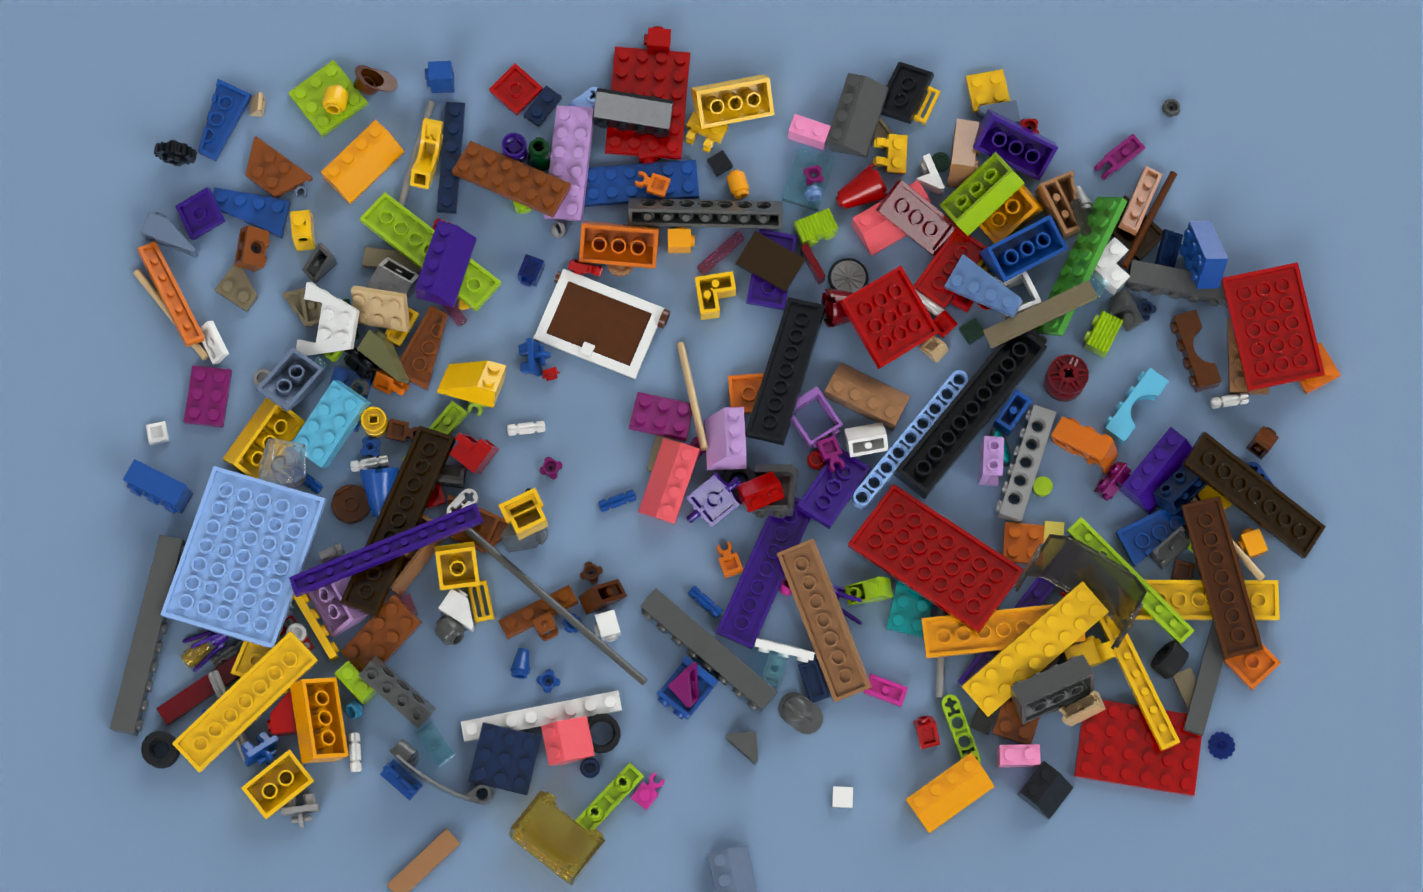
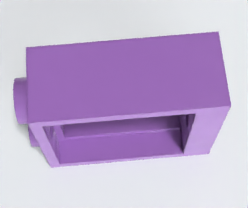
(806, 399)

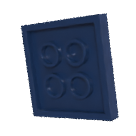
(505, 758)

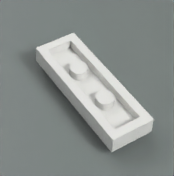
(784, 650)

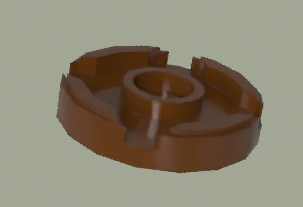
(350, 504)

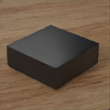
(719, 163)

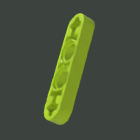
(959, 732)

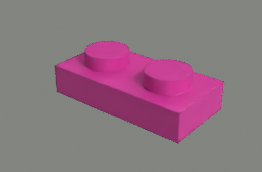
(886, 690)

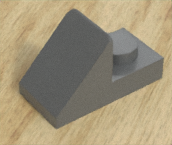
(1126, 309)

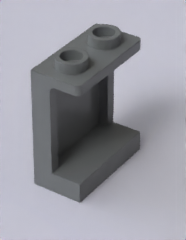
(788, 477)

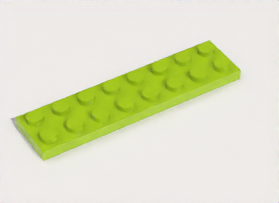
(412, 239)

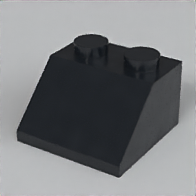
(1045, 790)

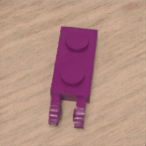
(1120, 155)

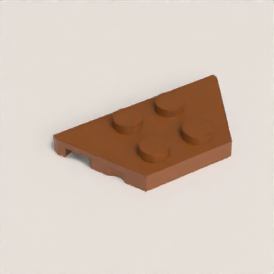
(273, 170)
(489, 530)

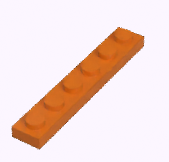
(170, 294)

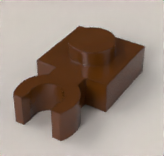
(399, 431)

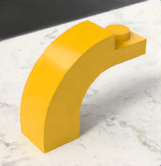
(428, 155)

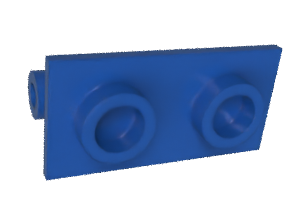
(401, 779)

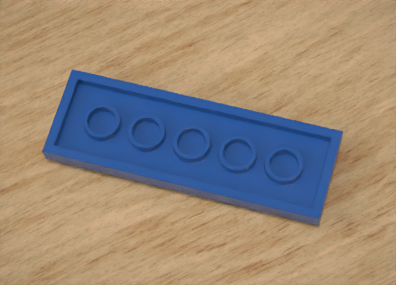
(617, 183)

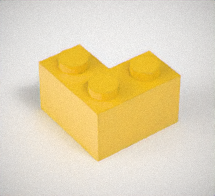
(710, 289)

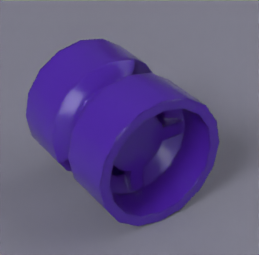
(515, 147)

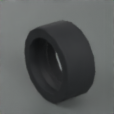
(616, 732)

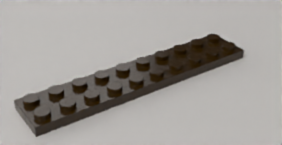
(399, 513)

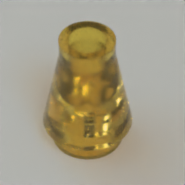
(194, 656)

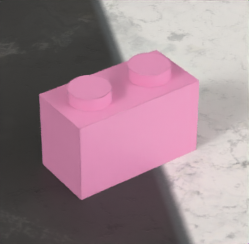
(808, 132)
(1018, 756)

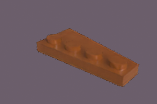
(423, 348)

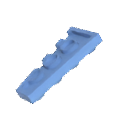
(979, 286)

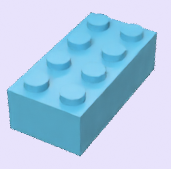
(331, 423)

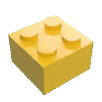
(457, 565)

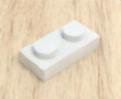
(213, 343)

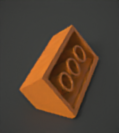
(619, 244)

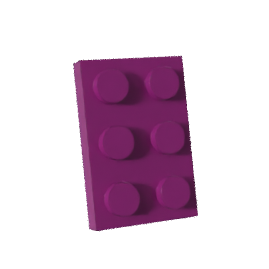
(207, 396)
(661, 416)

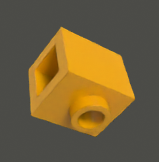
(680, 240)
(1252, 542)

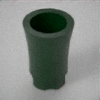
(539, 154)

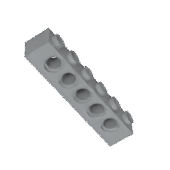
(1044, 418)

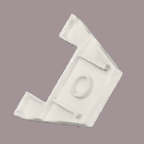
(336, 324)

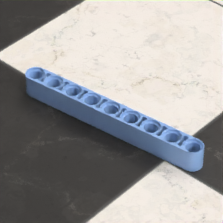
(905, 447)

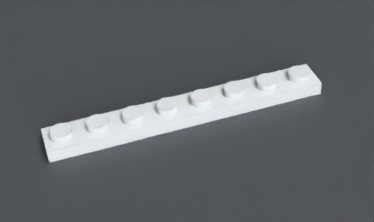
(546, 714)

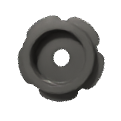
(1171, 103)
(363, 383)

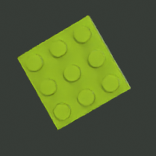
(310, 93)

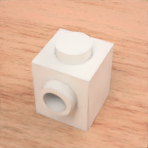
(607, 626)

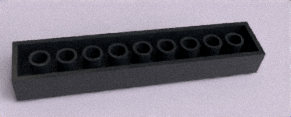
(969, 413)

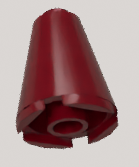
(833, 309)

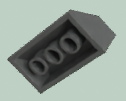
(857, 115)
(532, 541)
(1052, 688)

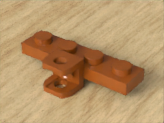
(538, 615)

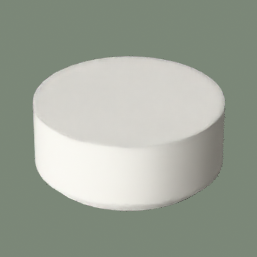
(299, 630)

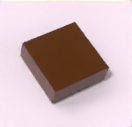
(1182, 570)

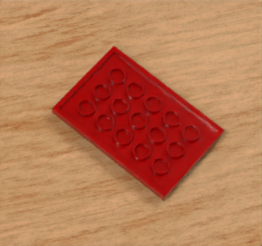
(653, 75)
(1272, 327)
(1122, 750)

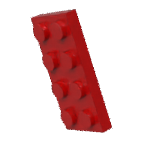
(937, 273)

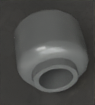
(449, 630)

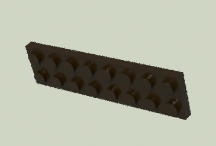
(1253, 495)

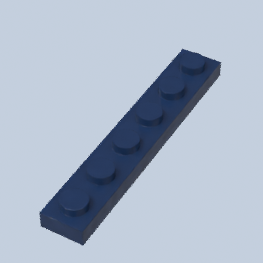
(450, 155)

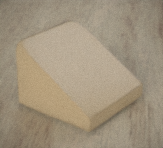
(257, 105)
(934, 349)

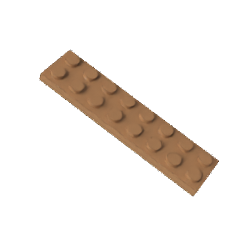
(824, 620)

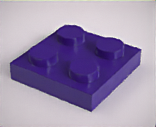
(200, 213)

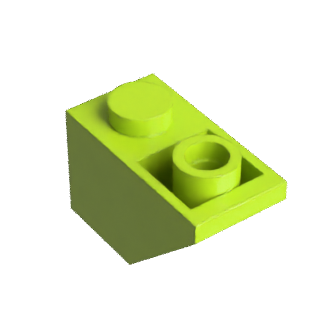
(870, 590)

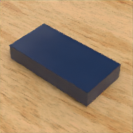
(1168, 248)
(813, 681)

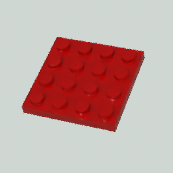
(889, 317)

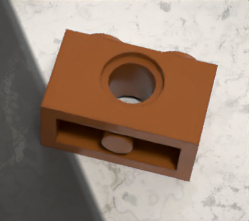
(245, 257)

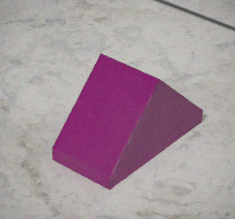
(686, 685)

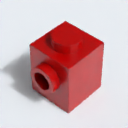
(658, 38)

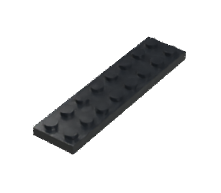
(785, 371)

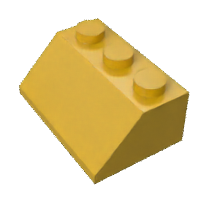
(277, 784)

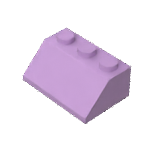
(726, 439)
(333, 614)

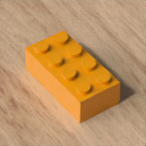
(319, 720)

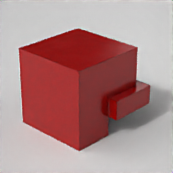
(473, 453)

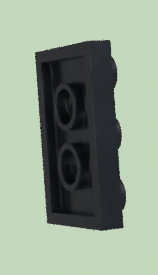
(906, 92)

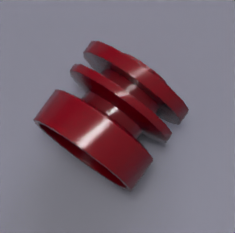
(1064, 388)

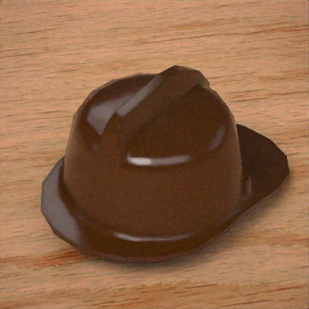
(373, 80)

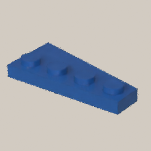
(225, 113)
(253, 209)
(1147, 533)

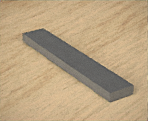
(1204, 686)

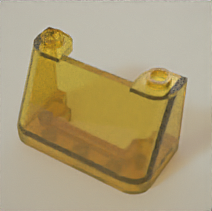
(555, 838)

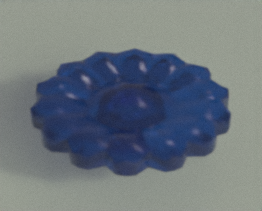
(1221, 745)

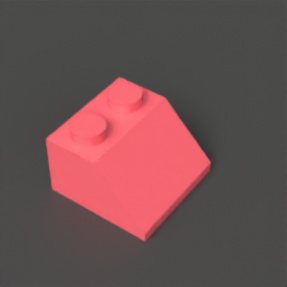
(567, 741)

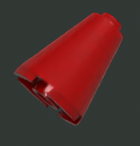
(862, 189)

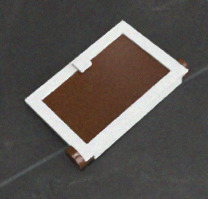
(600, 323)

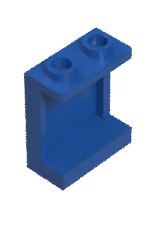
(706, 683)

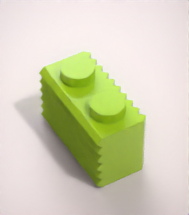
(816, 227)
(1103, 334)
(359, 688)

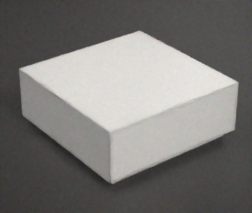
(157, 433)
(842, 797)

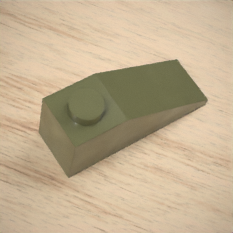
(383, 354)

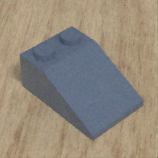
(291, 380)

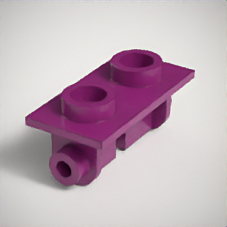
(1117, 473)

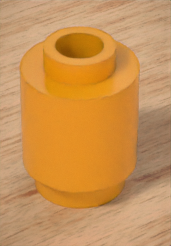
(738, 184)

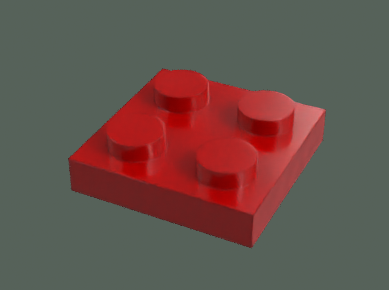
(515, 89)

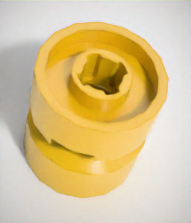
(374, 422)

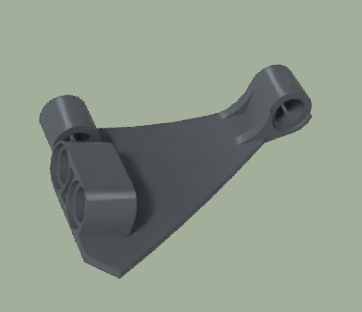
(409, 758)

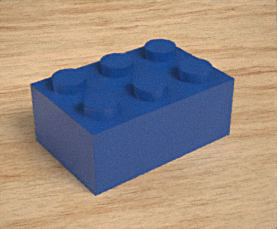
(1203, 254)
(157, 487)

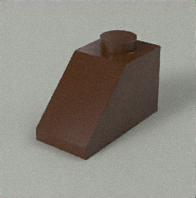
(1262, 442)
(602, 596)

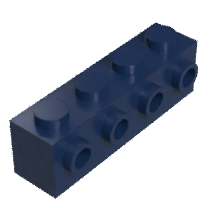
(1178, 490)

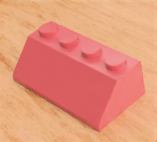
(876, 230)
(669, 481)

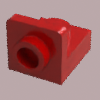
(926, 732)

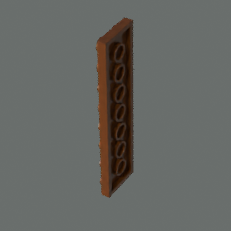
(1221, 578)

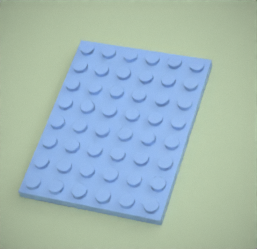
(241, 557)

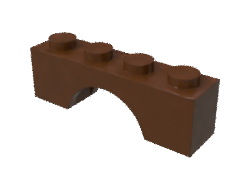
(1202, 373)

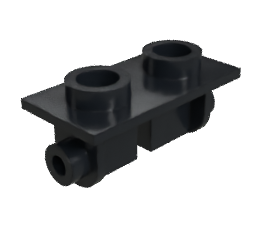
(360, 363)

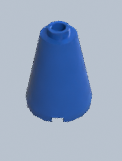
(377, 486)

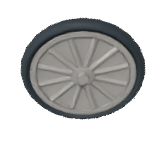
(848, 275)

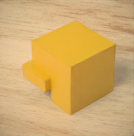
(524, 513)

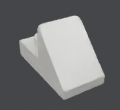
(932, 180)

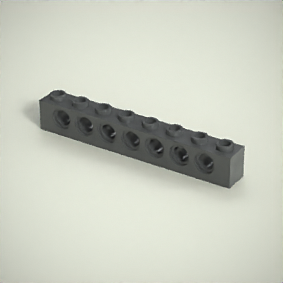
(705, 213)

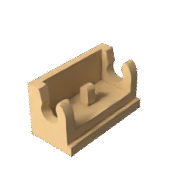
(1082, 709)

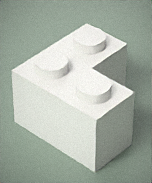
(1108, 270)

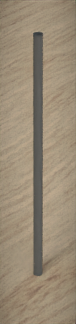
(556, 606)

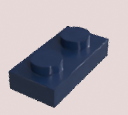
(542, 106)

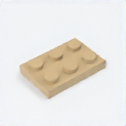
(381, 308)

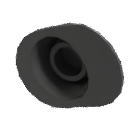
(800, 713)

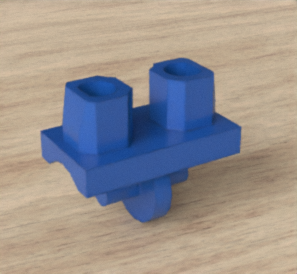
(536, 357)
(263, 752)

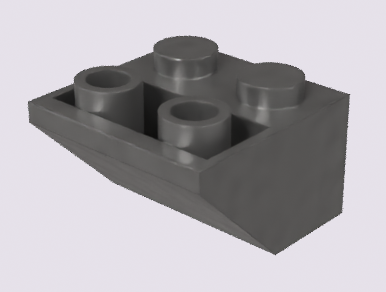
(394, 278)

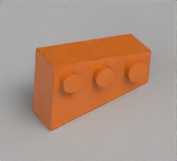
(1085, 442)

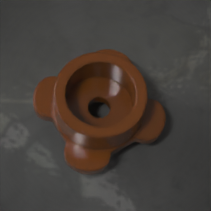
(596, 572)

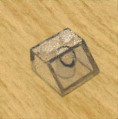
(283, 463)

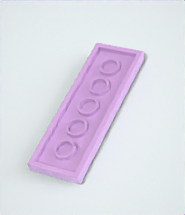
(571, 157)

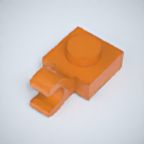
(388, 384)

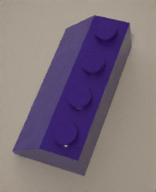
(1014, 144)
(445, 264)
(1155, 469)

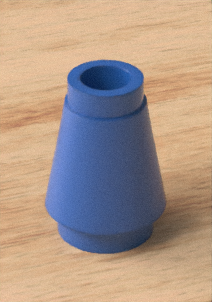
(521, 664)

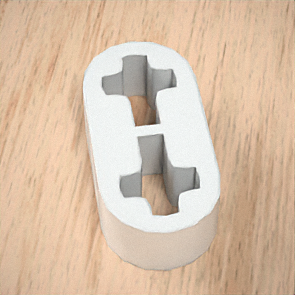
(460, 499)

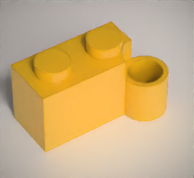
(1092, 649)

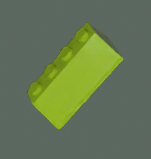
(981, 194)

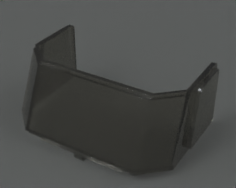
(1070, 561)

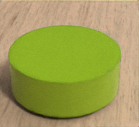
(1042, 486)

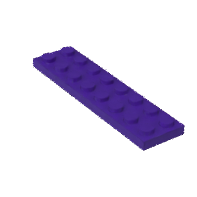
(761, 578)

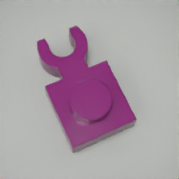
(830, 450)

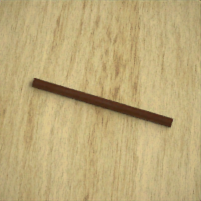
(1149, 219)

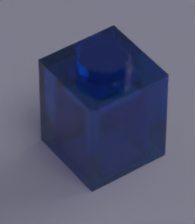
(530, 270)

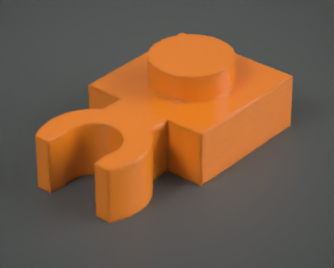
(655, 184)
(729, 562)

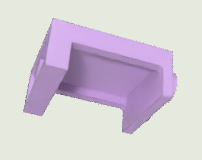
(990, 460)

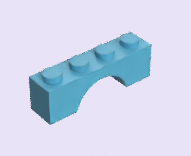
(1149, 388)

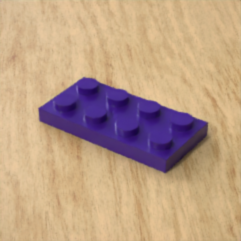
(763, 293)
(833, 490)

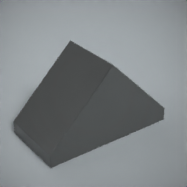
(319, 263)
(745, 743)

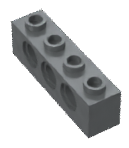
(397, 692)

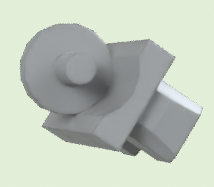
(310, 806)

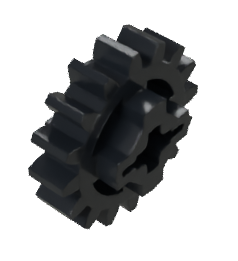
(175, 153)

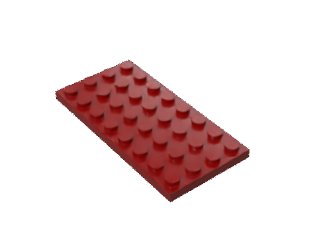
(936, 558)

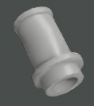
(332, 552)

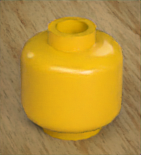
(335, 99)

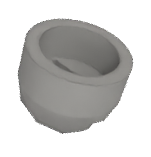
(554, 232)

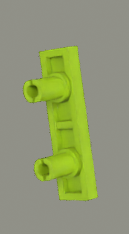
(610, 798)

